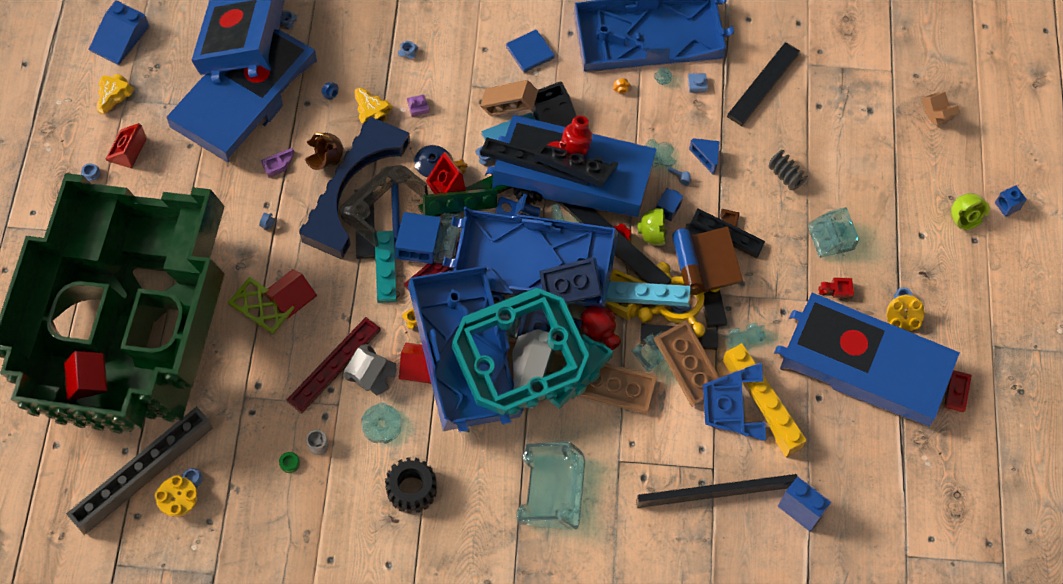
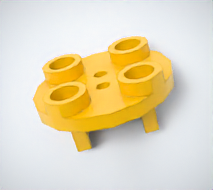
(915, 312)
(169, 490)

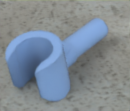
(685, 176)

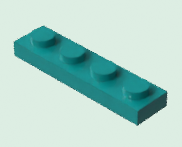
(385, 267)

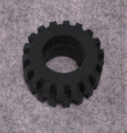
(407, 470)

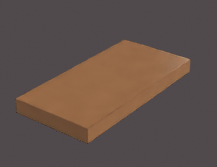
(686, 360)

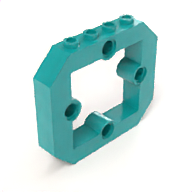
(560, 323)

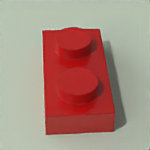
(958, 391)

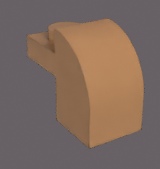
(938, 108)

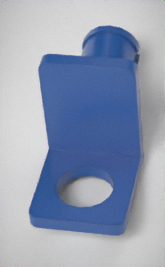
(519, 207)

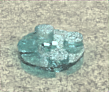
(379, 434)

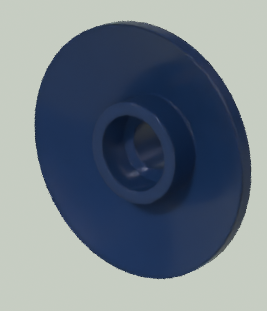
(423, 163)

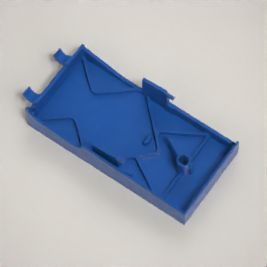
(648, 32)

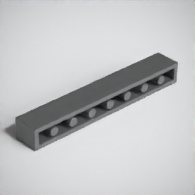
(139, 470)

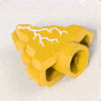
(112, 91)
(371, 106)

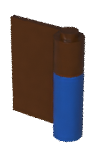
(707, 259)

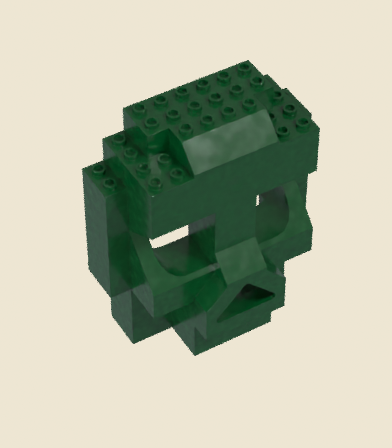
(91, 254)

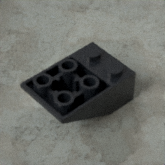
(553, 105)

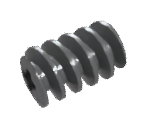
(786, 171)

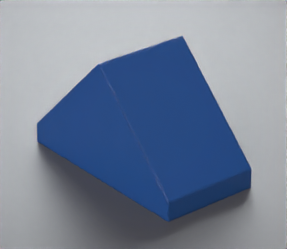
(706, 152)

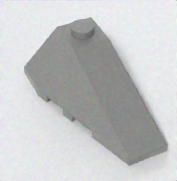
(531, 358)

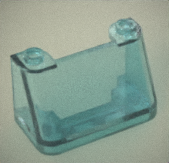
(554, 485)

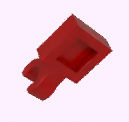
(839, 287)

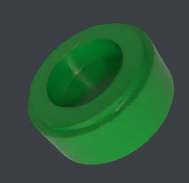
(289, 462)

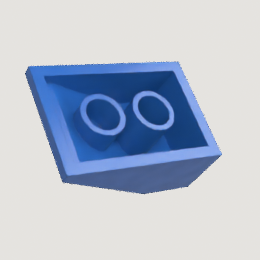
(118, 32)

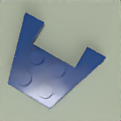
(725, 402)

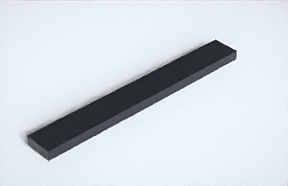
(625, 250)
(715, 491)

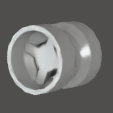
(317, 438)

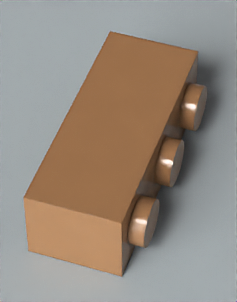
(509, 98)

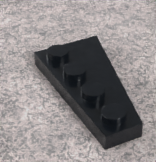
(575, 164)

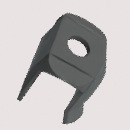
(370, 370)

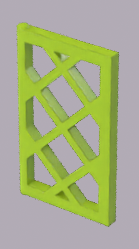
(245, 309)

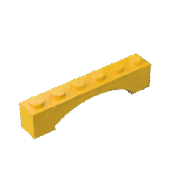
(785, 430)

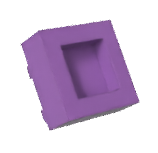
(418, 105)

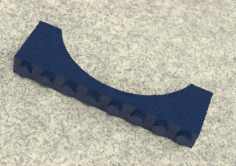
(374, 143)

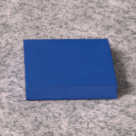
(530, 50)

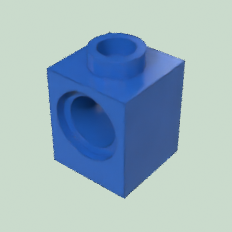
(1010, 201)
(671, 202)

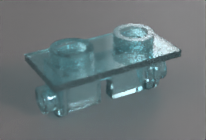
(752, 333)

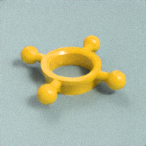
(645, 313)

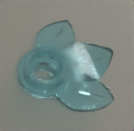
(663, 153)

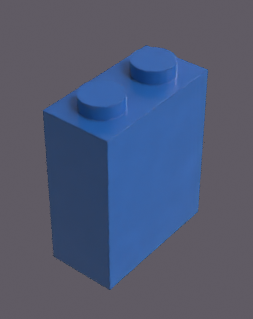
(417, 237)
(804, 504)

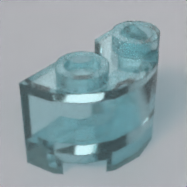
(649, 353)

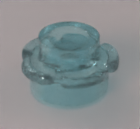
(663, 72)

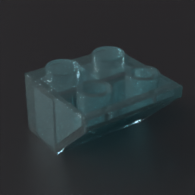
(833, 233)

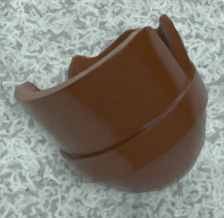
(327, 151)

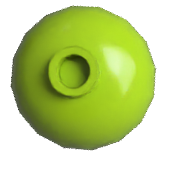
(969, 210)
(653, 227)

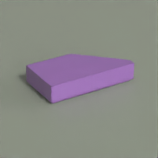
(277, 163)

